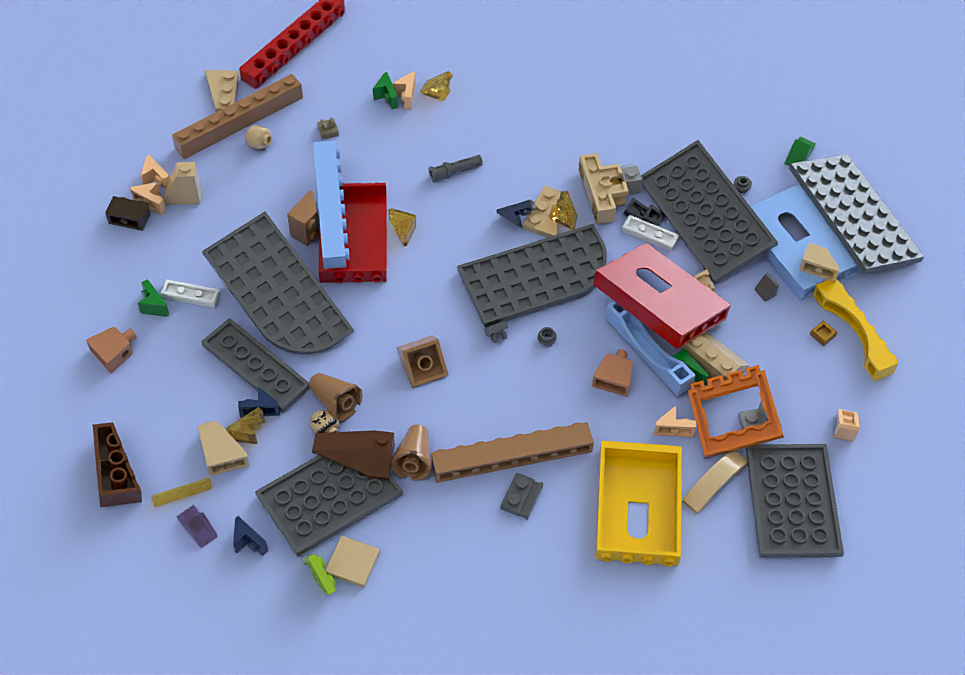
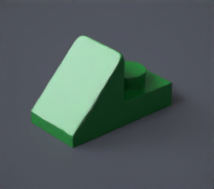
(385, 89)
(800, 151)
(152, 302)

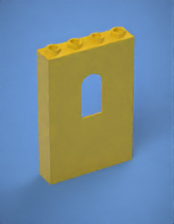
(639, 476)

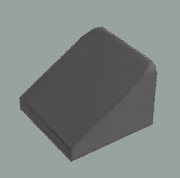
(767, 287)

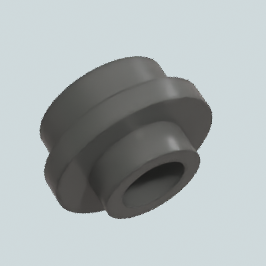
(742, 184)
(547, 332)

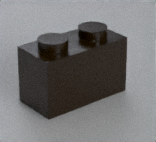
(128, 213)

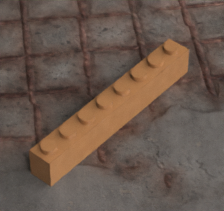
(237, 116)
(511, 452)

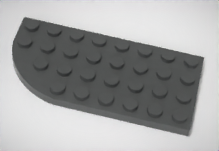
(534, 275)
(277, 288)

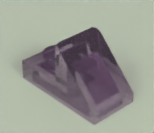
(197, 526)

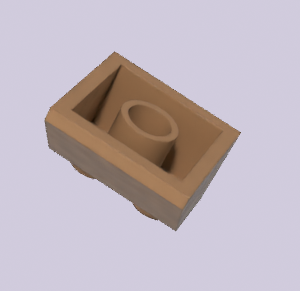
(303, 220)
(422, 360)

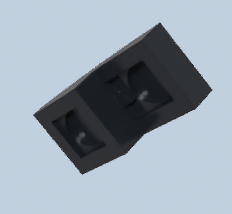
(648, 214)

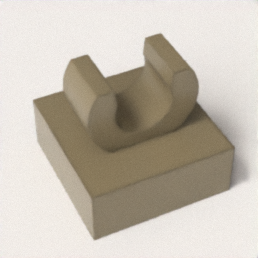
(327, 128)

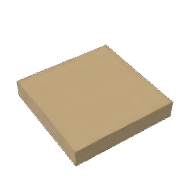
(352, 561)

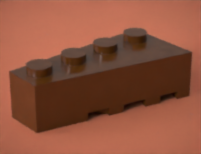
(114, 474)

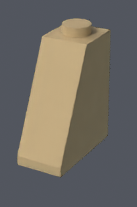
(183, 185)
(220, 449)

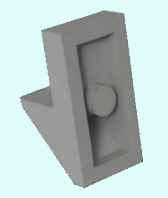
(754, 417)

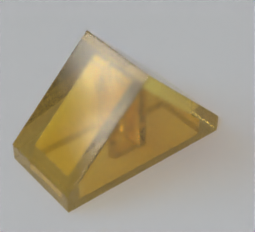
(403, 224)

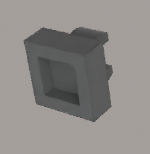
(496, 329)

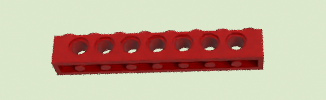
(291, 41)

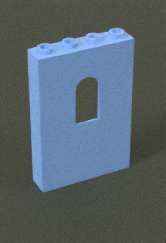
(788, 254)

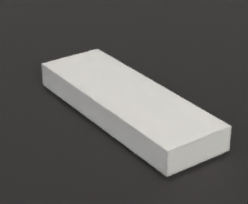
(650, 233)
(190, 293)

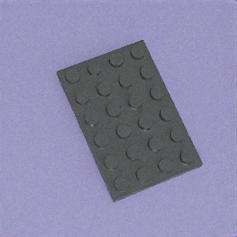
(322, 501)
(793, 501)

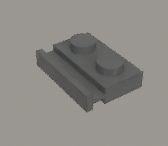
(521, 496)

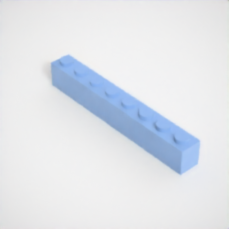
(329, 205)

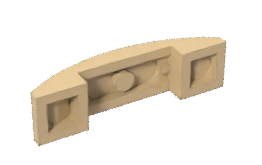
(714, 480)

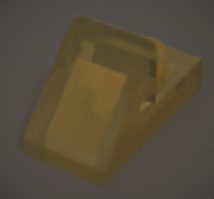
(437, 86)
(564, 211)
(243, 428)

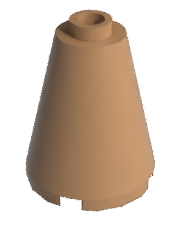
(336, 395)
(413, 454)

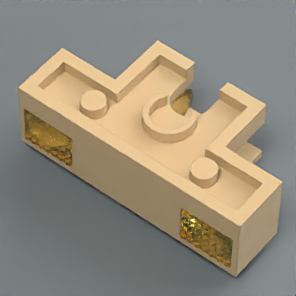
(602, 187)

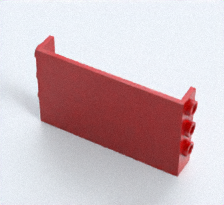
(366, 235)

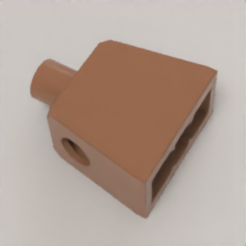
(111, 347)
(614, 373)

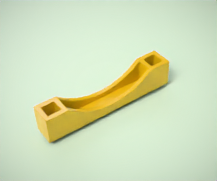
(878, 358)

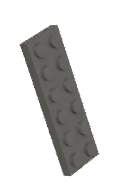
(255, 363)

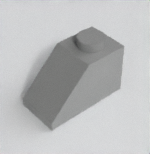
(632, 177)

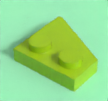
(317, 566)

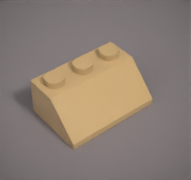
(714, 356)

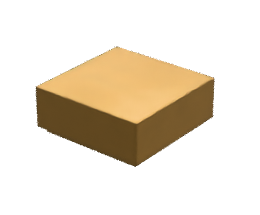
(823, 333)

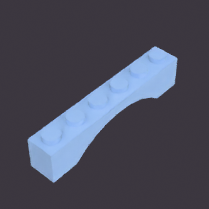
(670, 370)

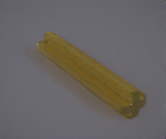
(181, 492)

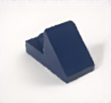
(514, 211)
(265, 402)
(245, 535)

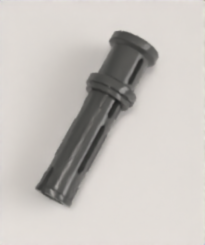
(448, 169)

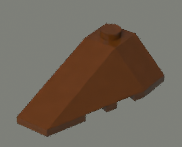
(358, 450)

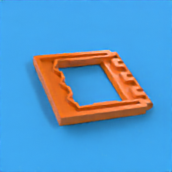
(744, 437)

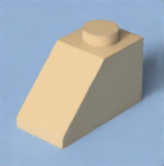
(819, 263)

